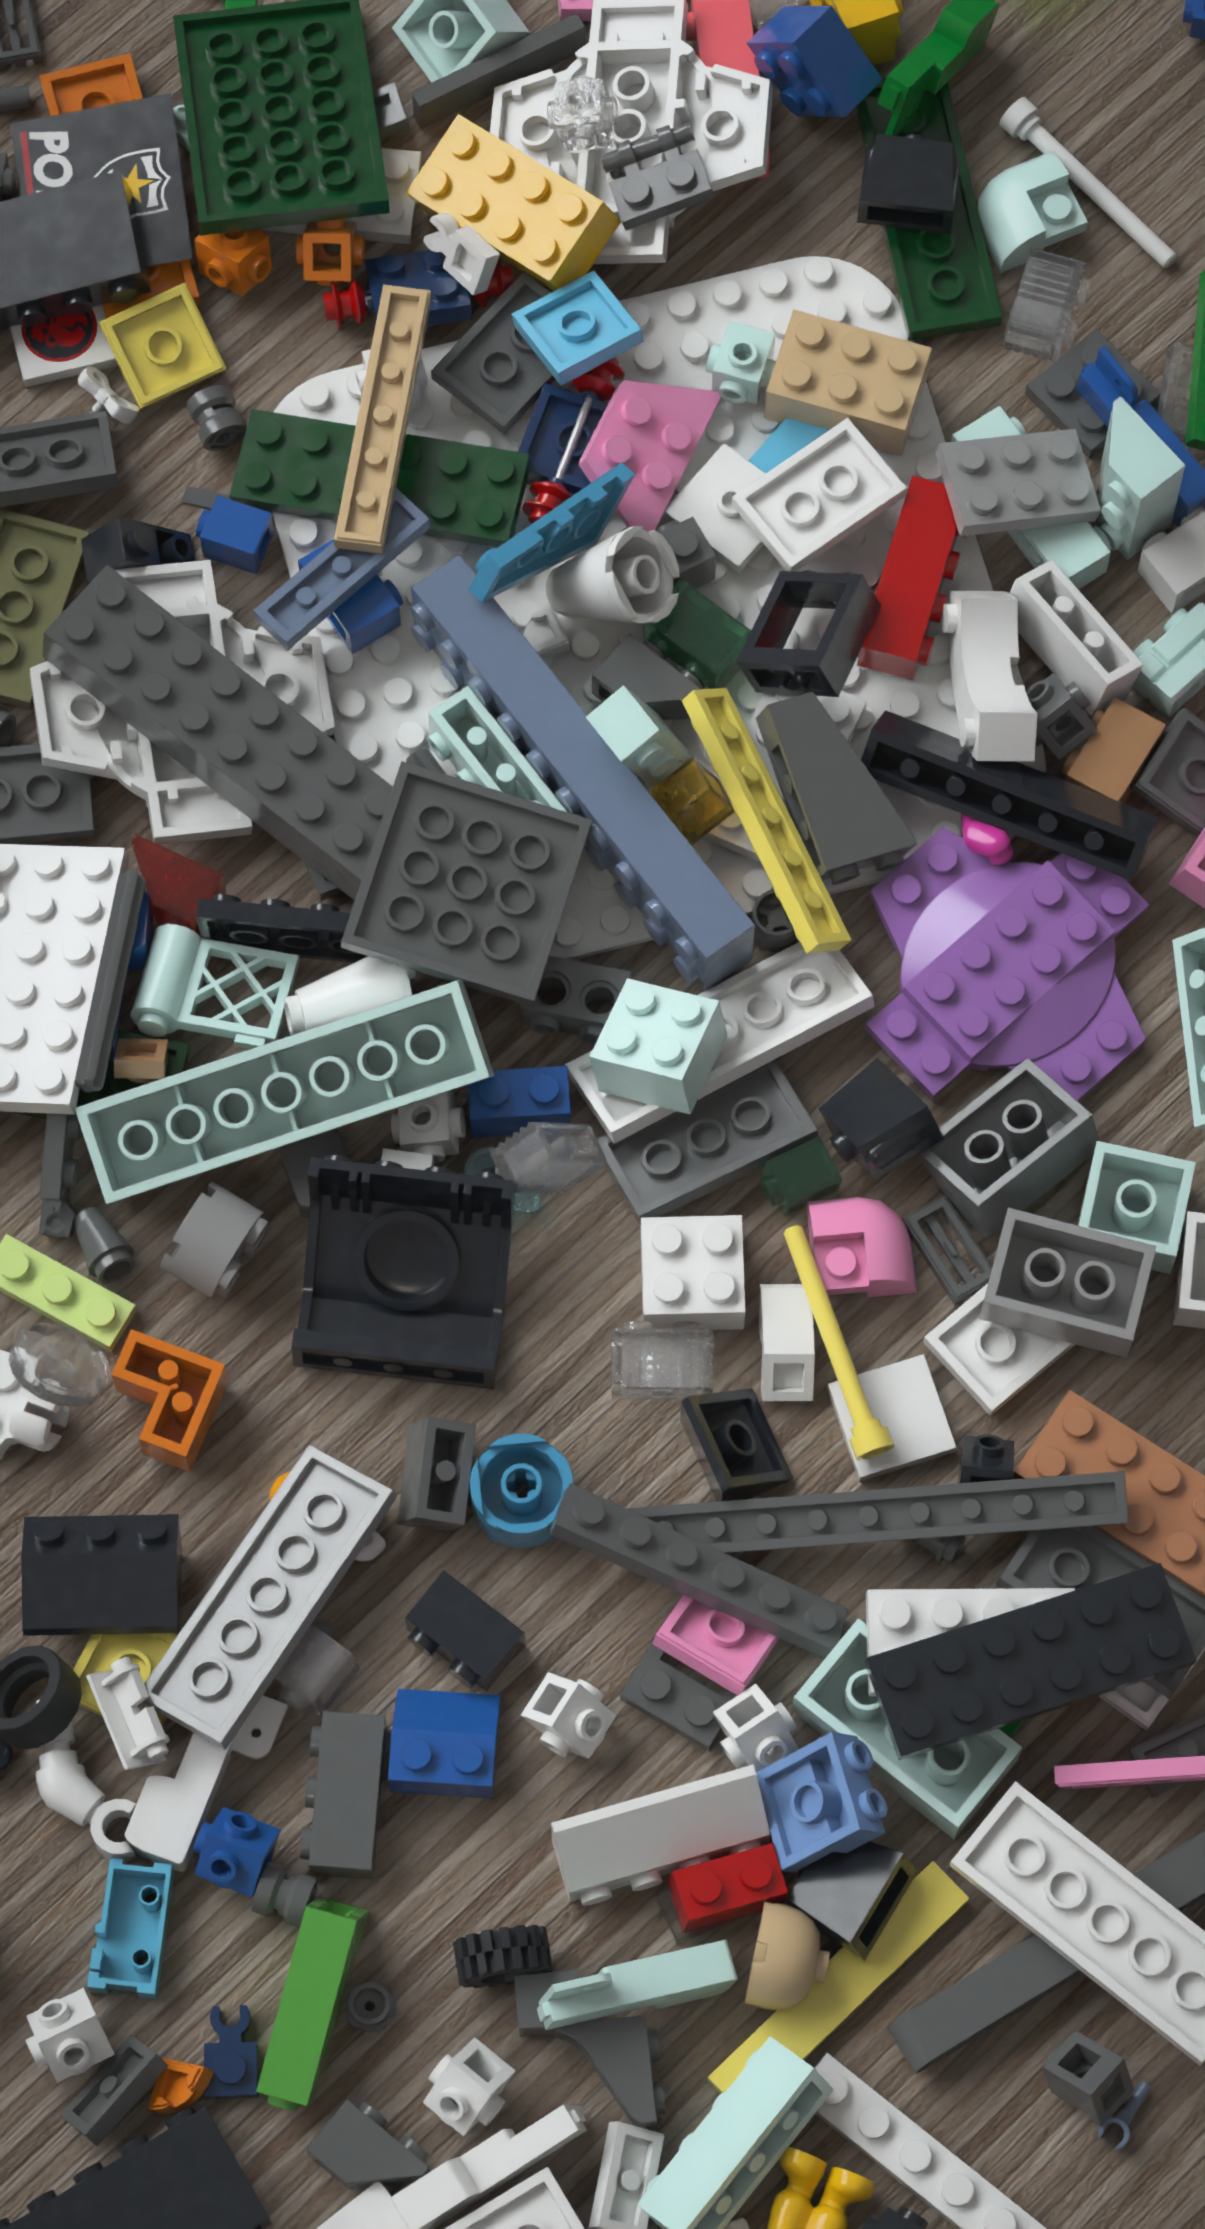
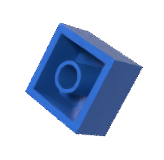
(813, 61)

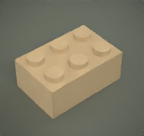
(848, 372)

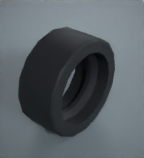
(55, 1707)

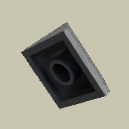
(734, 1444)

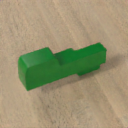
(951, 45)

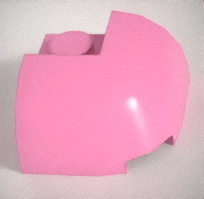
(861, 1247)

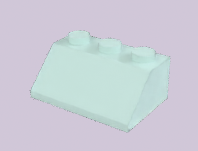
(1136, 482)

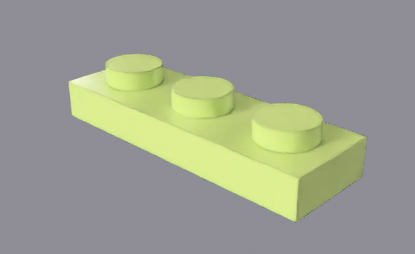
(63, 1294)

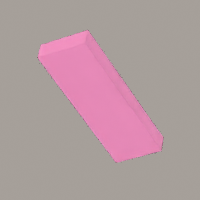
(1130, 1772)

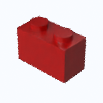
(727, 1887)

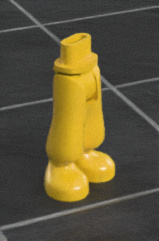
(793, 2206)

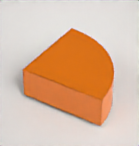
(178, 2087)

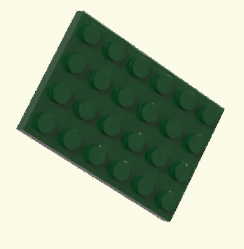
(280, 115)

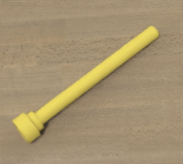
(868, 1434)

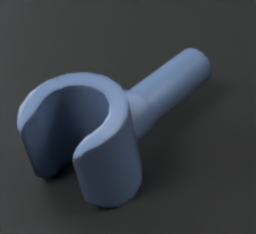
(1127, 2113)

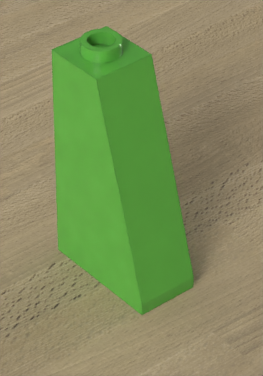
(311, 2001)

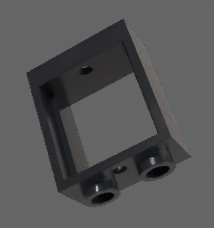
(806, 671)

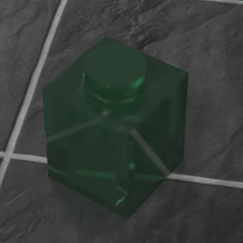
(800, 1176)

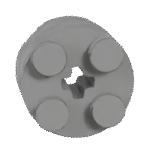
(214, 1240)

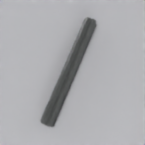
(110, 982)

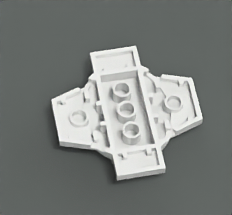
(657, 83)
(91, 739)

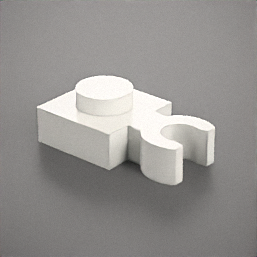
(467, 254)

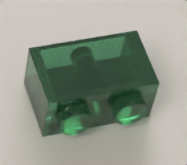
(699, 637)

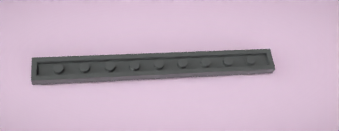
(900, 1513)

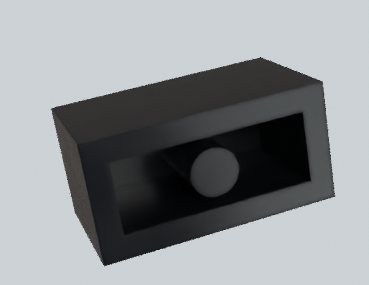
(463, 1632)

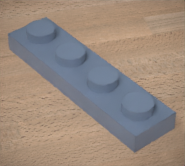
(335, 577)

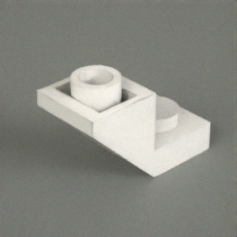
(786, 1343)

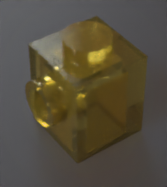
(693, 800)

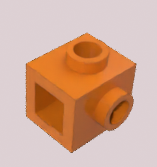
(234, 259)
(329, 266)

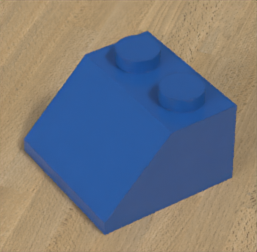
(444, 1743)

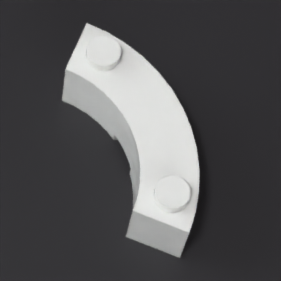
(989, 704)

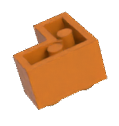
(182, 1392)

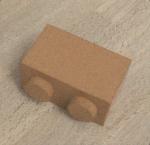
(1115, 751)

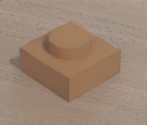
(141, 1059)

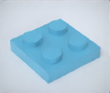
(577, 327)

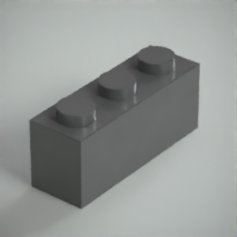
(345, 1795)

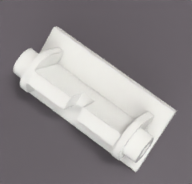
(131, 1725)

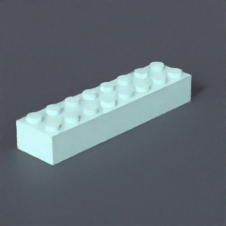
(284, 1091)

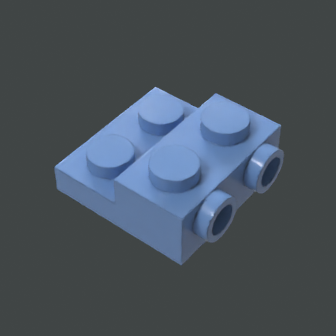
(821, 1800)

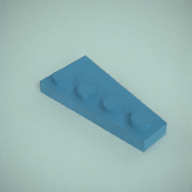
(554, 537)

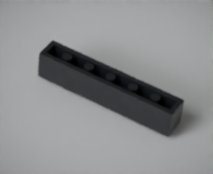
(1009, 796)

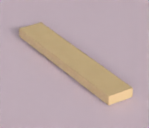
(382, 419)

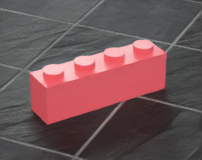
(721, 36)

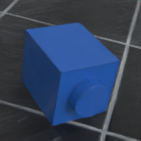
(235, 534)

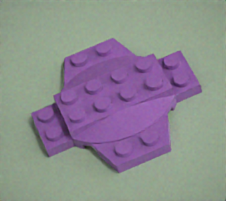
(1005, 967)

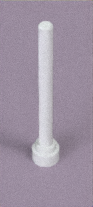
(1023, 122)

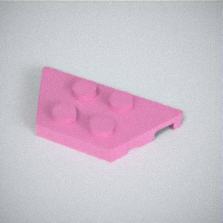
(654, 435)

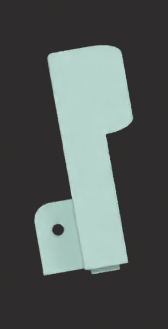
(641, 1983)

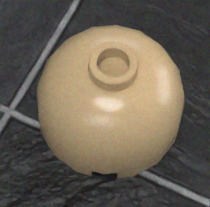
(785, 1959)

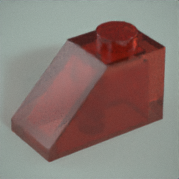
(174, 883)

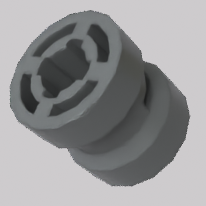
(217, 418)
(770, 910)
(284, 1894)

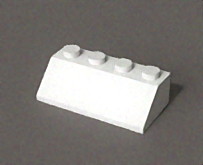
(659, 1834)

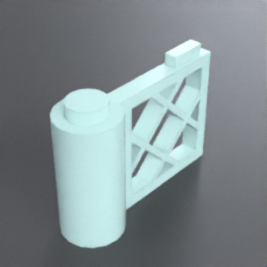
(174, 982)

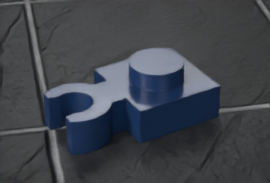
(231, 2059)

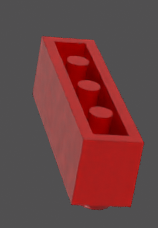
(912, 582)

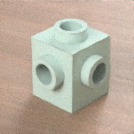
(742, 363)

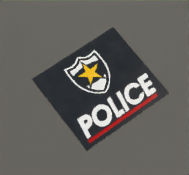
(101, 140)

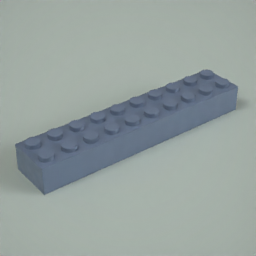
(628, 828)

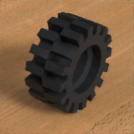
(501, 1954)

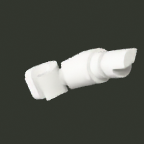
(76, 1797)

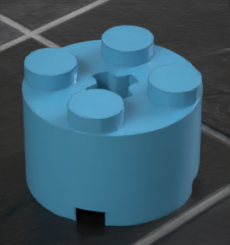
(493, 1484)

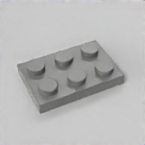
(1017, 482)

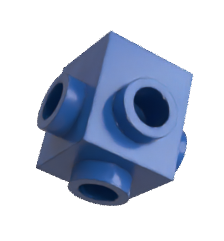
(235, 1850)

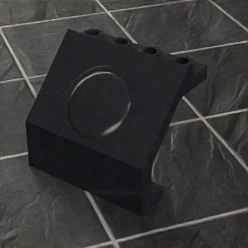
(404, 1272)

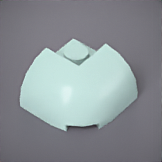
(1028, 210)

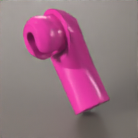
(986, 840)

